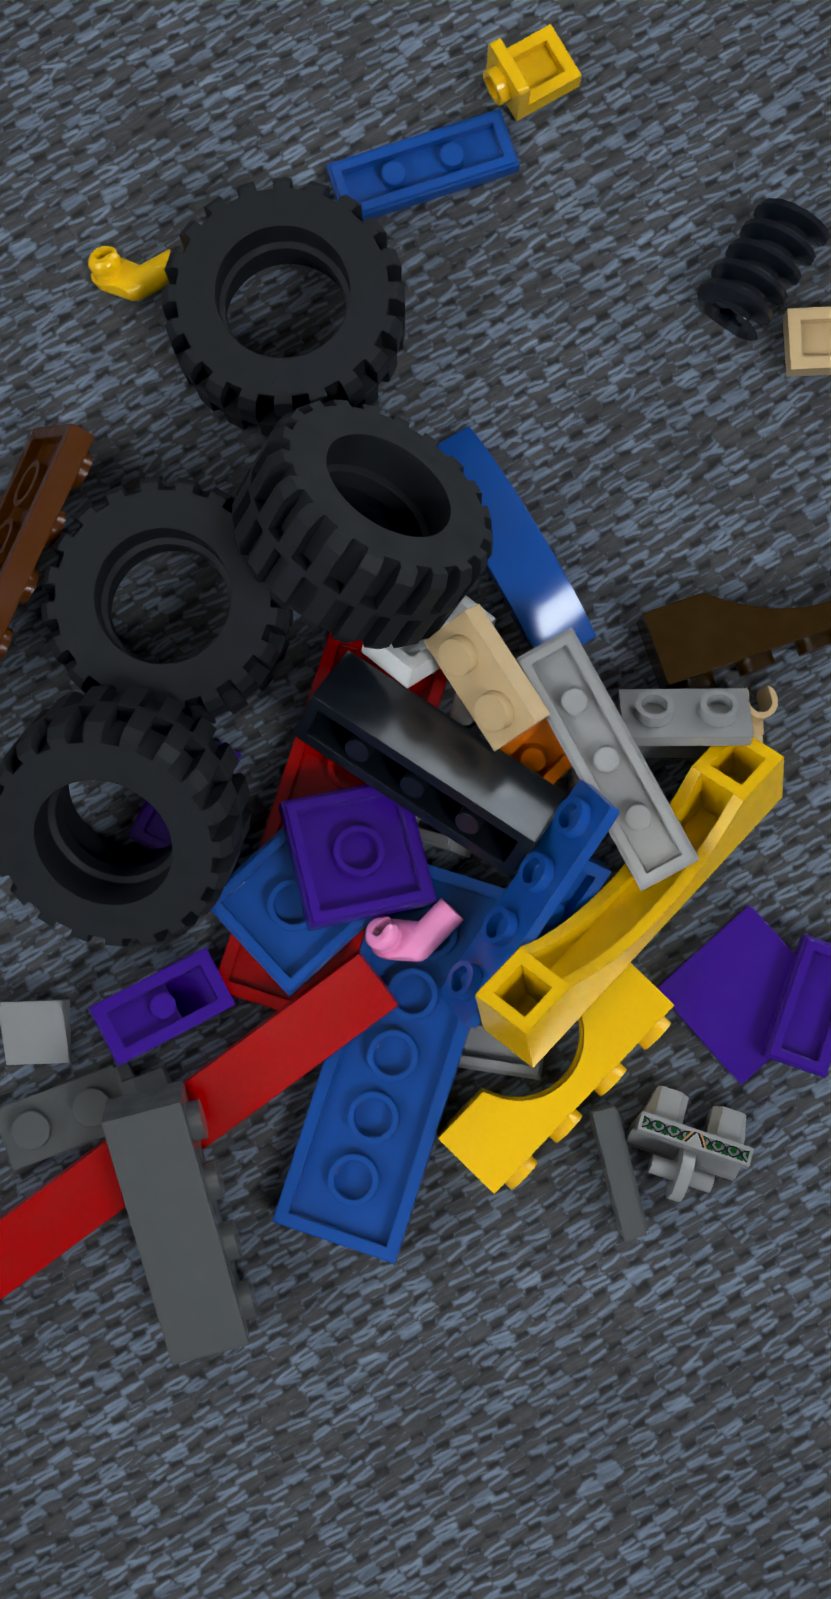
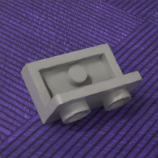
(685, 720)

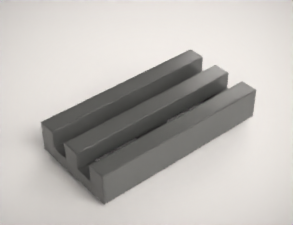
(618, 1171)

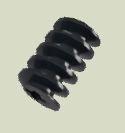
(758, 262)

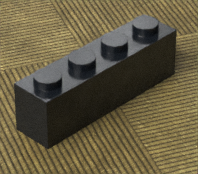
(428, 763)

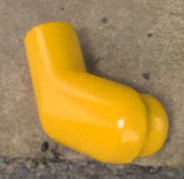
(125, 277)

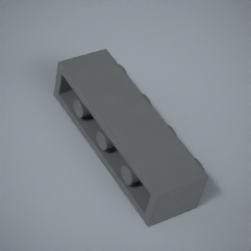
(178, 1221)

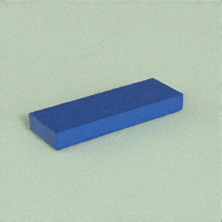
(426, 165)

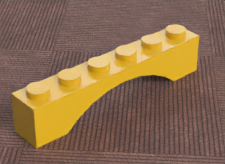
(566, 970)

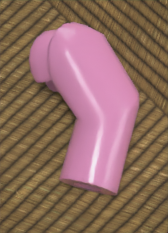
(412, 939)

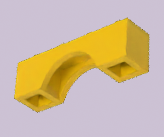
(501, 1132)

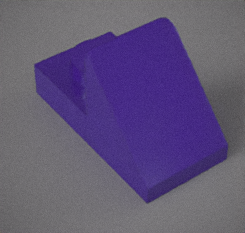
(161, 1007)

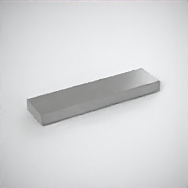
(608, 758)

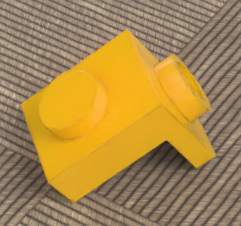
(530, 72)

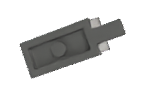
(68, 1113)

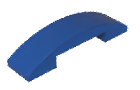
(520, 558)

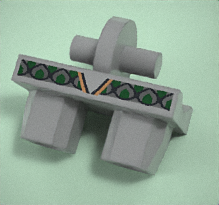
(685, 1153)

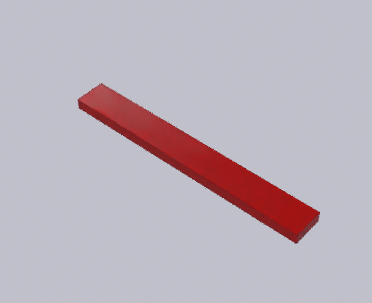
(229, 1090)

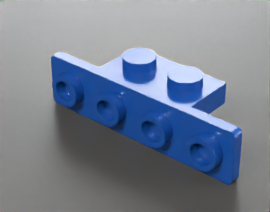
(544, 893)

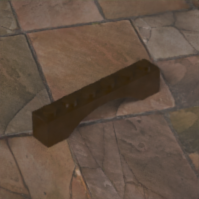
(711, 635)

